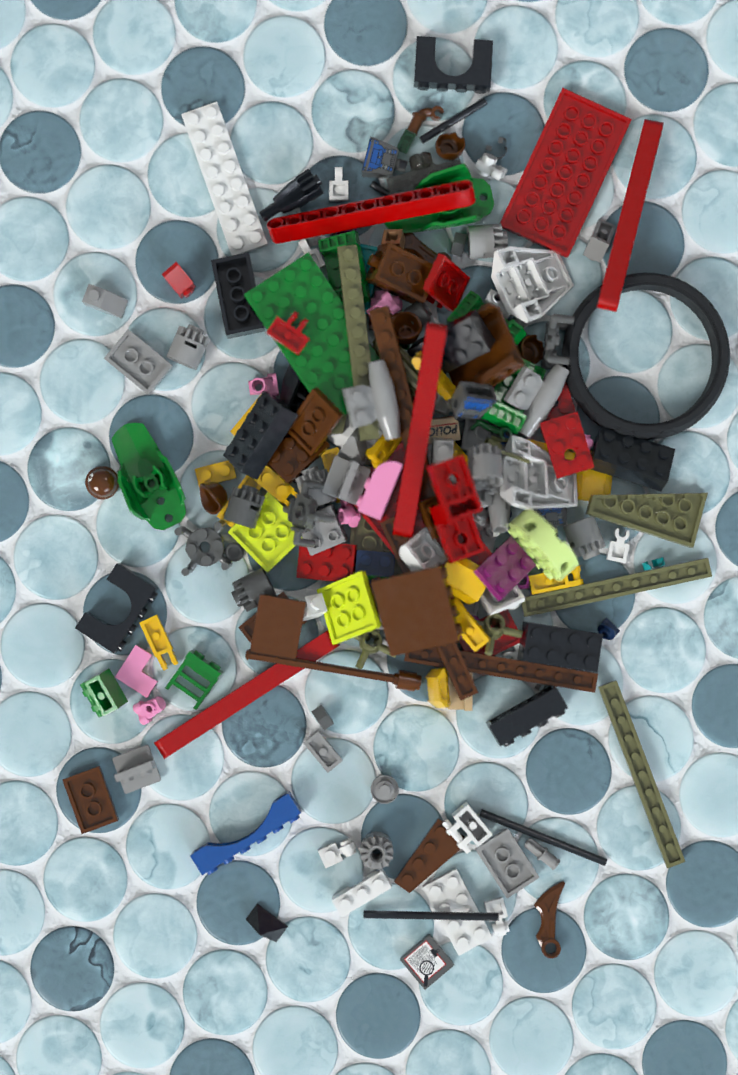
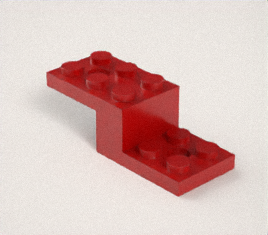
(564, 432)
(456, 508)

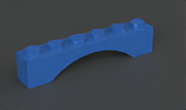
(213, 854)

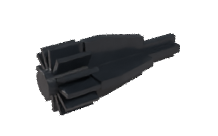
(294, 195)

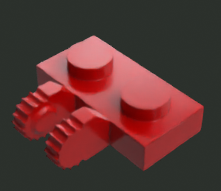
(288, 335)

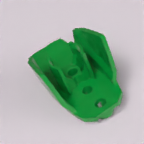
(453, 217)
(147, 477)

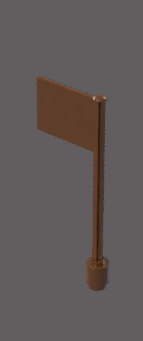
(277, 641)

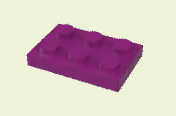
(504, 568)

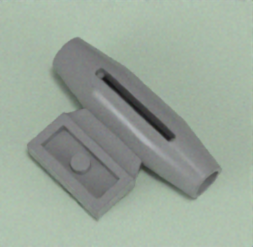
(536, 395)
(374, 402)
(497, 509)

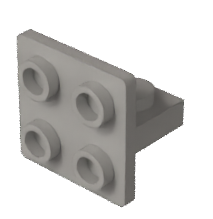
(346, 480)
(136, 769)

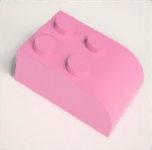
(379, 490)

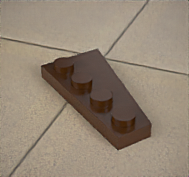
(429, 855)

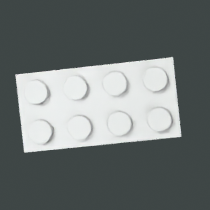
(450, 894)

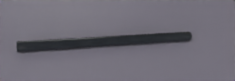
(542, 837)
(431, 915)

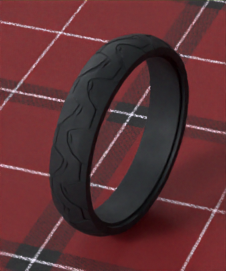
(719, 348)

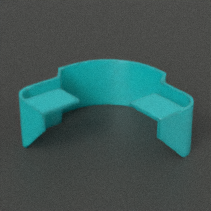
(656, 562)

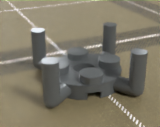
(552, 337)
(302, 513)
(194, 550)

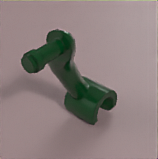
(491, 428)

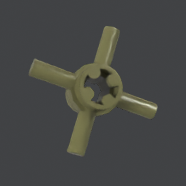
(496, 632)
(368, 649)

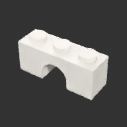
(363, 892)

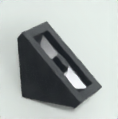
(266, 923)

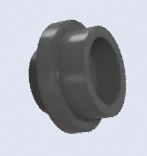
(234, 551)

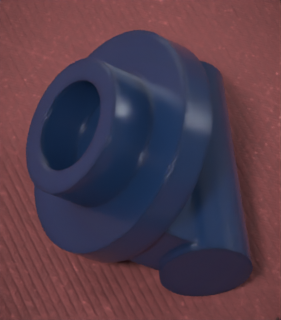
(608, 629)

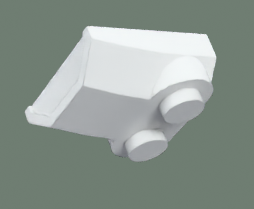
(422, 551)
(510, 601)

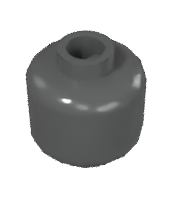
(421, 311)

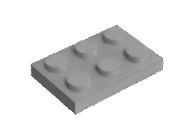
(138, 362)
(507, 863)

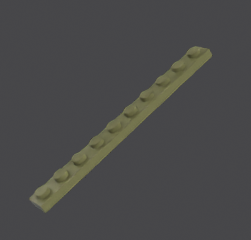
(356, 326)
(616, 587)
(641, 774)

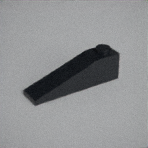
(293, 391)

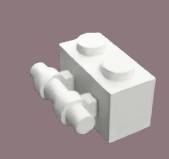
(471, 824)

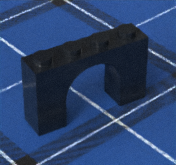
(475, 79)
(140, 594)

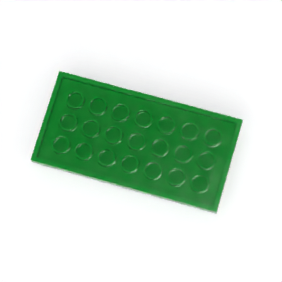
(326, 355)

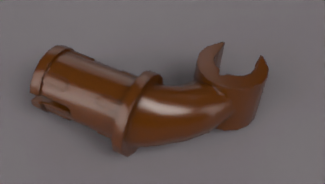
(421, 115)

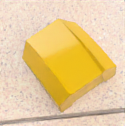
(593, 483)
(464, 582)
(438, 688)

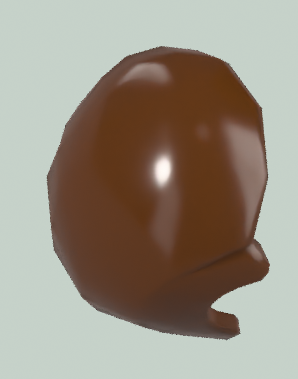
(450, 146)
(531, 349)

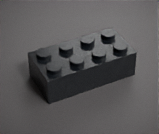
(233, 279)
(464, 341)
(260, 435)
(632, 459)
(560, 647)
(527, 715)

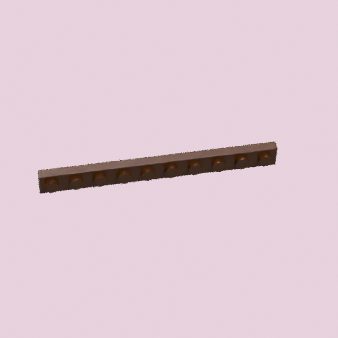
(391, 353)
(449, 652)
(513, 669)

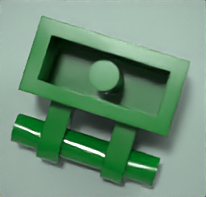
(103, 693)

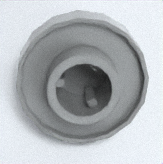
(384, 789)

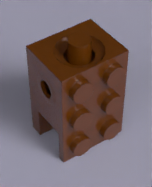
(398, 273)

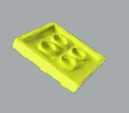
(271, 537)
(349, 608)

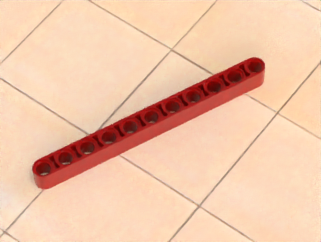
(372, 211)
(630, 216)
(419, 429)
(241, 697)

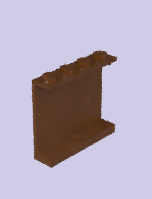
(499, 361)
(417, 610)

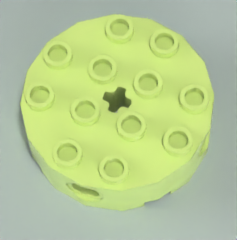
(542, 545)

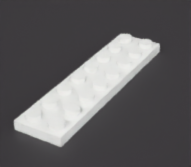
(224, 179)

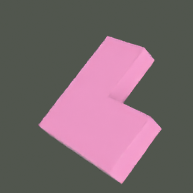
(132, 672)

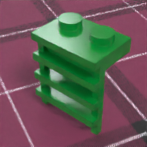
(208, 670)

